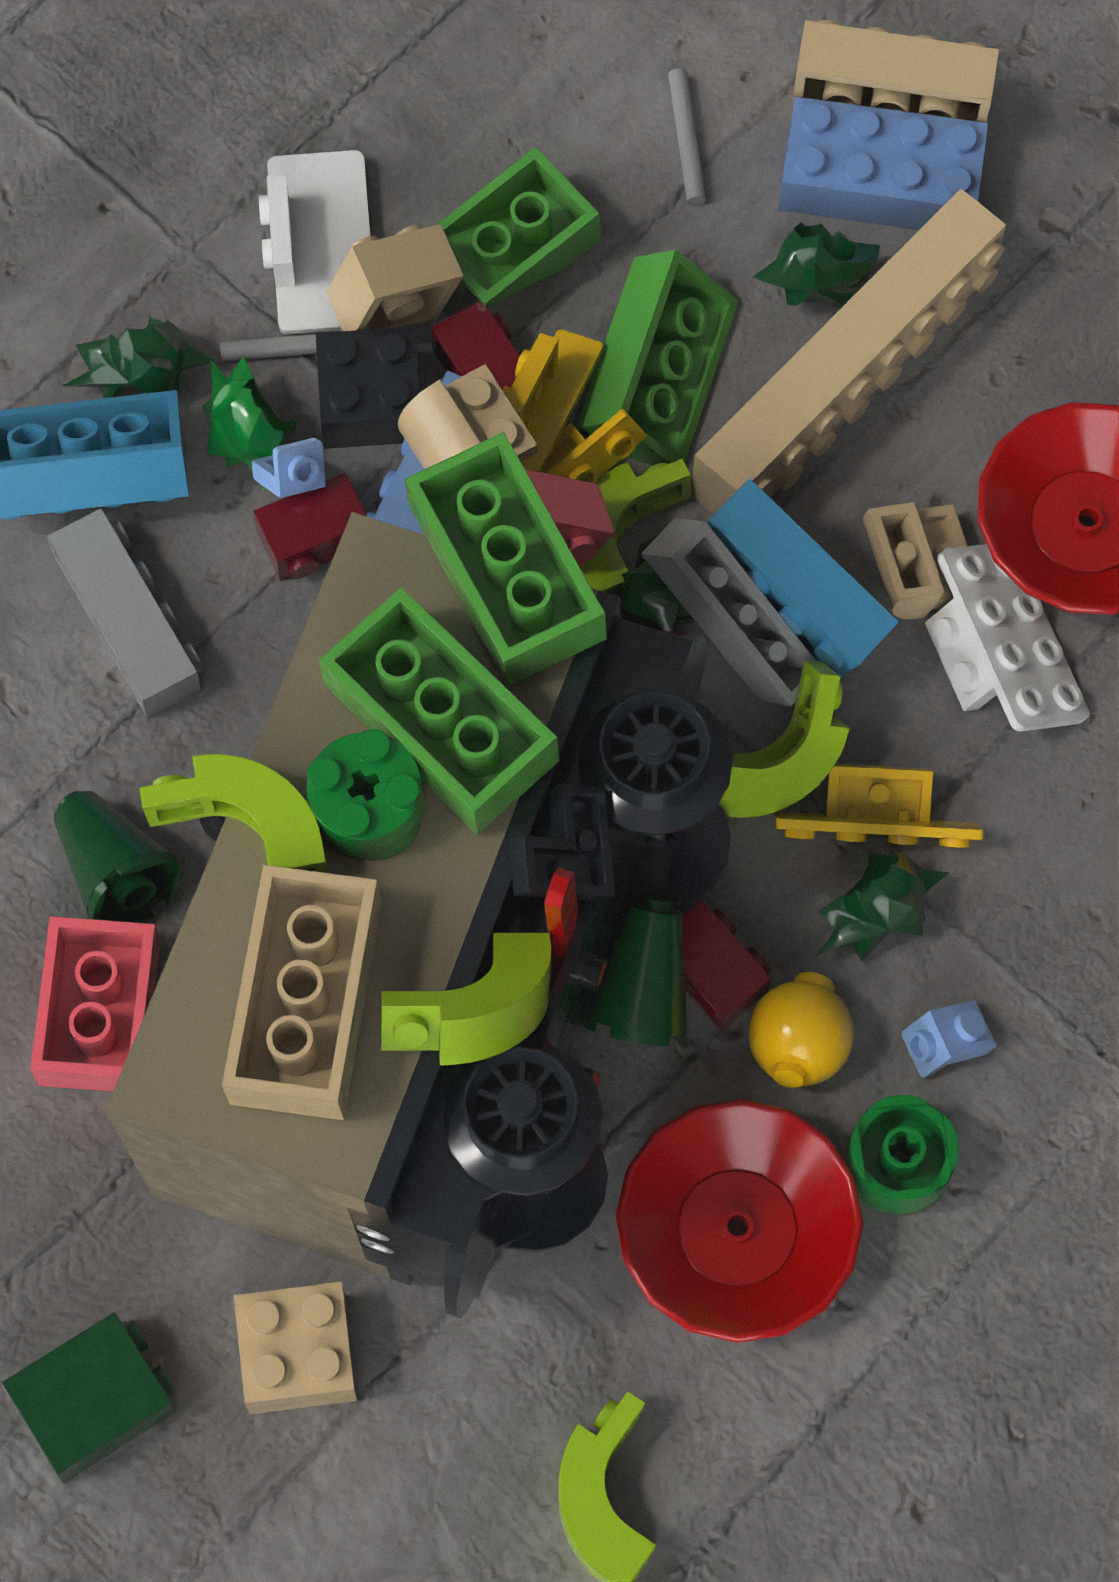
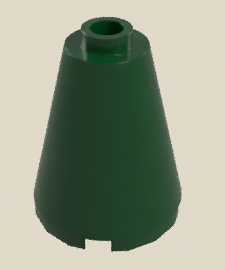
(113, 860)
(644, 977)

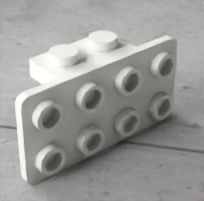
(314, 217)
(1002, 645)

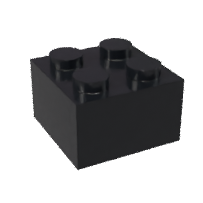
(365, 384)

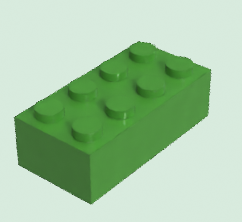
(506, 559)
(443, 706)

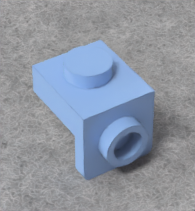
(292, 468)
(947, 1037)

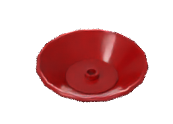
(1032, 499)
(748, 1167)

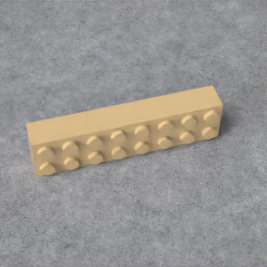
(853, 355)

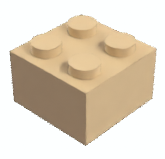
(395, 280)
(294, 1348)

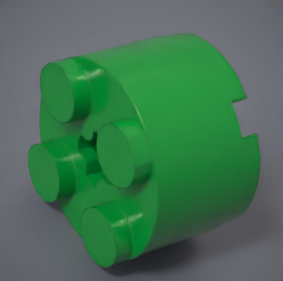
(358, 766)
(922, 1134)

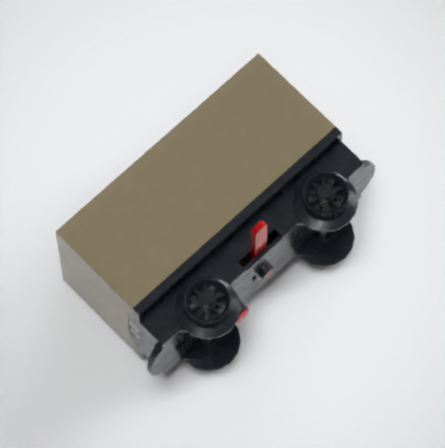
(431, 1155)

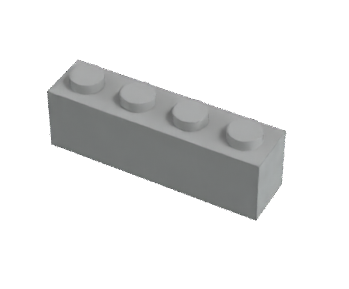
(729, 609)
(125, 612)

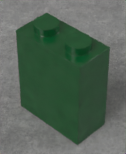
(91, 1395)

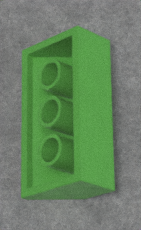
(660, 354)

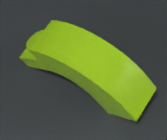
(628, 501)
(798, 758)
(249, 794)
(478, 1018)
(592, 1527)

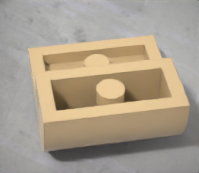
(461, 415)
(907, 552)

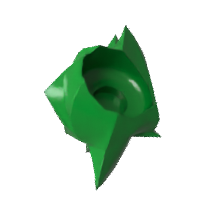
(241, 418)

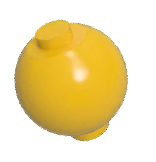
(801, 1031)

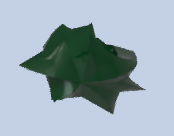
(820, 266)
(138, 361)
(650, 599)
(880, 902)

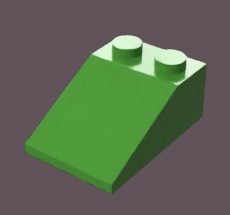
(520, 229)

